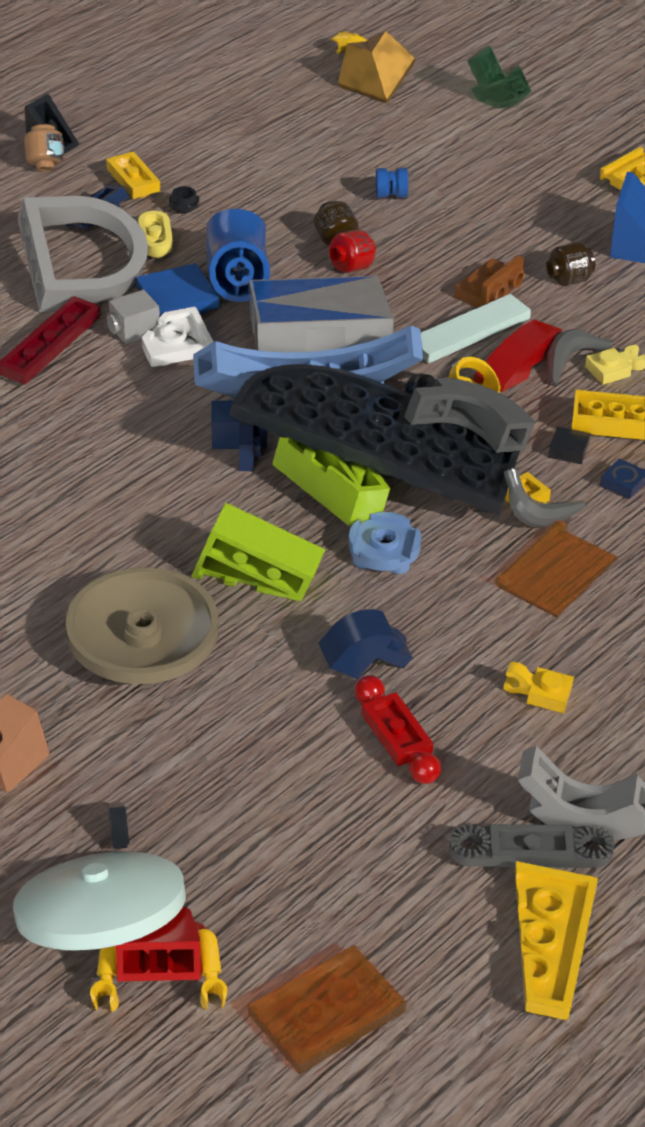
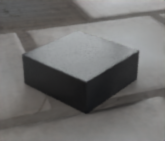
(569, 445)

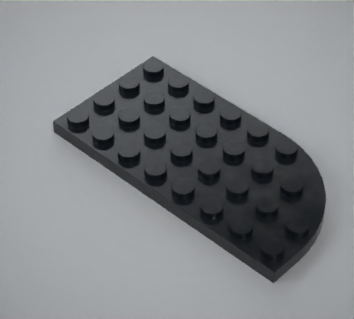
(367, 426)

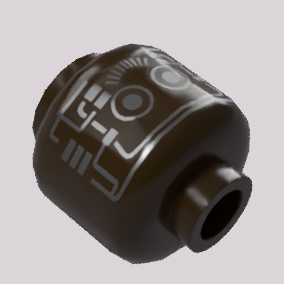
(333, 219)
(571, 264)

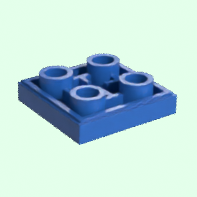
(179, 289)

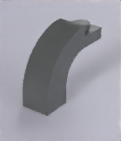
(473, 406)

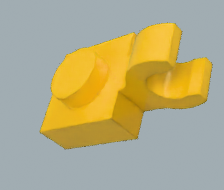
(544, 689)

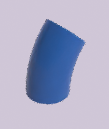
(236, 252)

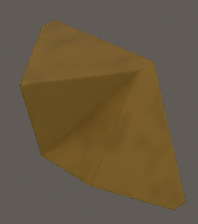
(375, 67)

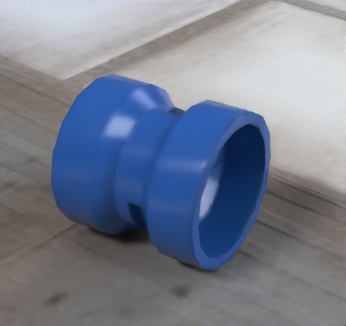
(398, 186)

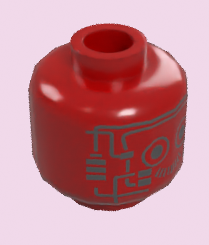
(352, 251)

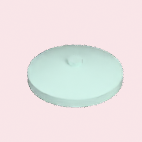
(99, 900)

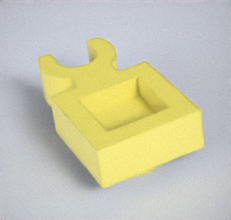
(613, 366)

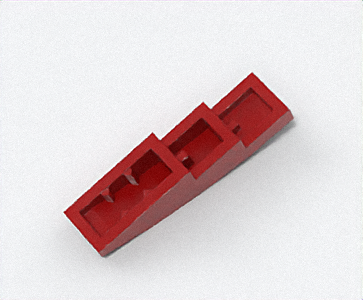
(519, 353)

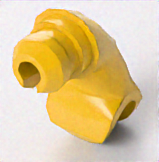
(345, 37)

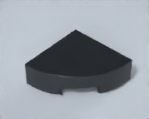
(118, 825)

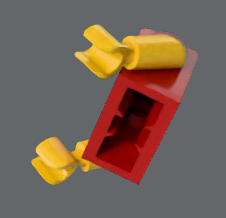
(172, 952)

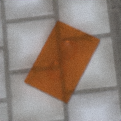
(326, 1009)

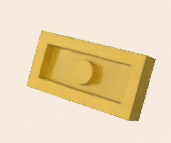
(133, 175)

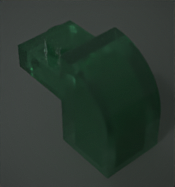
(496, 86)

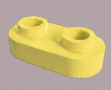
(157, 232)

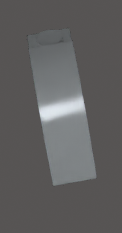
(565, 801)

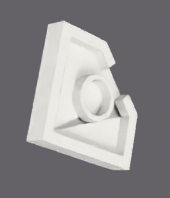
(176, 337)

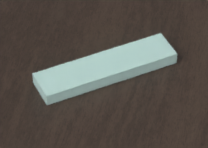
(472, 327)

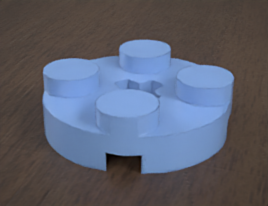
(394, 556)

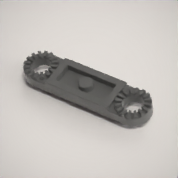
(531, 844)

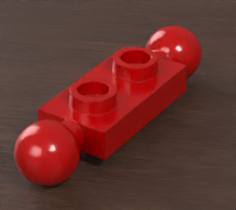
(397, 729)

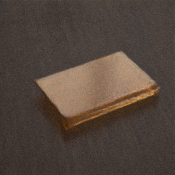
(555, 570)

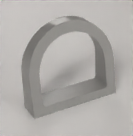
(58, 210)

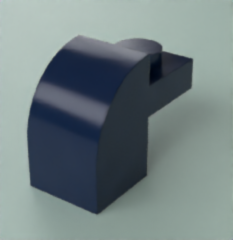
(233, 434)
(360, 639)

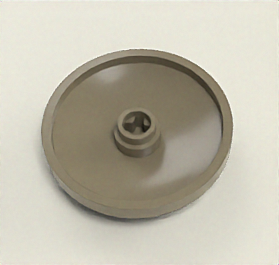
(142, 625)

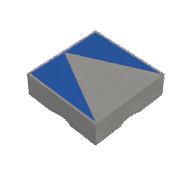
(318, 313)

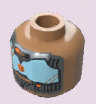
(44, 147)

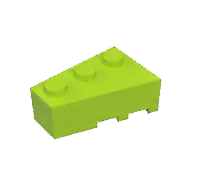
(341, 486)
(258, 555)

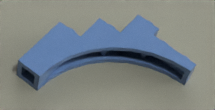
(228, 367)

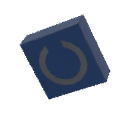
(623, 478)

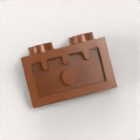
(491, 282)

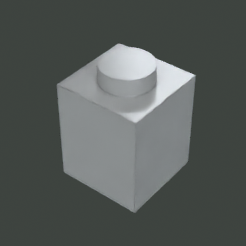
(133, 316)

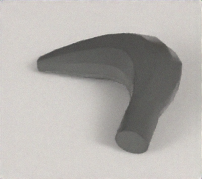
(568, 343)
(534, 512)

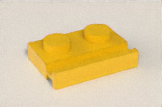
(630, 162)

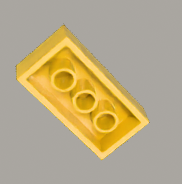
(609, 414)

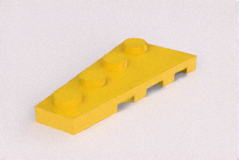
(553, 929)

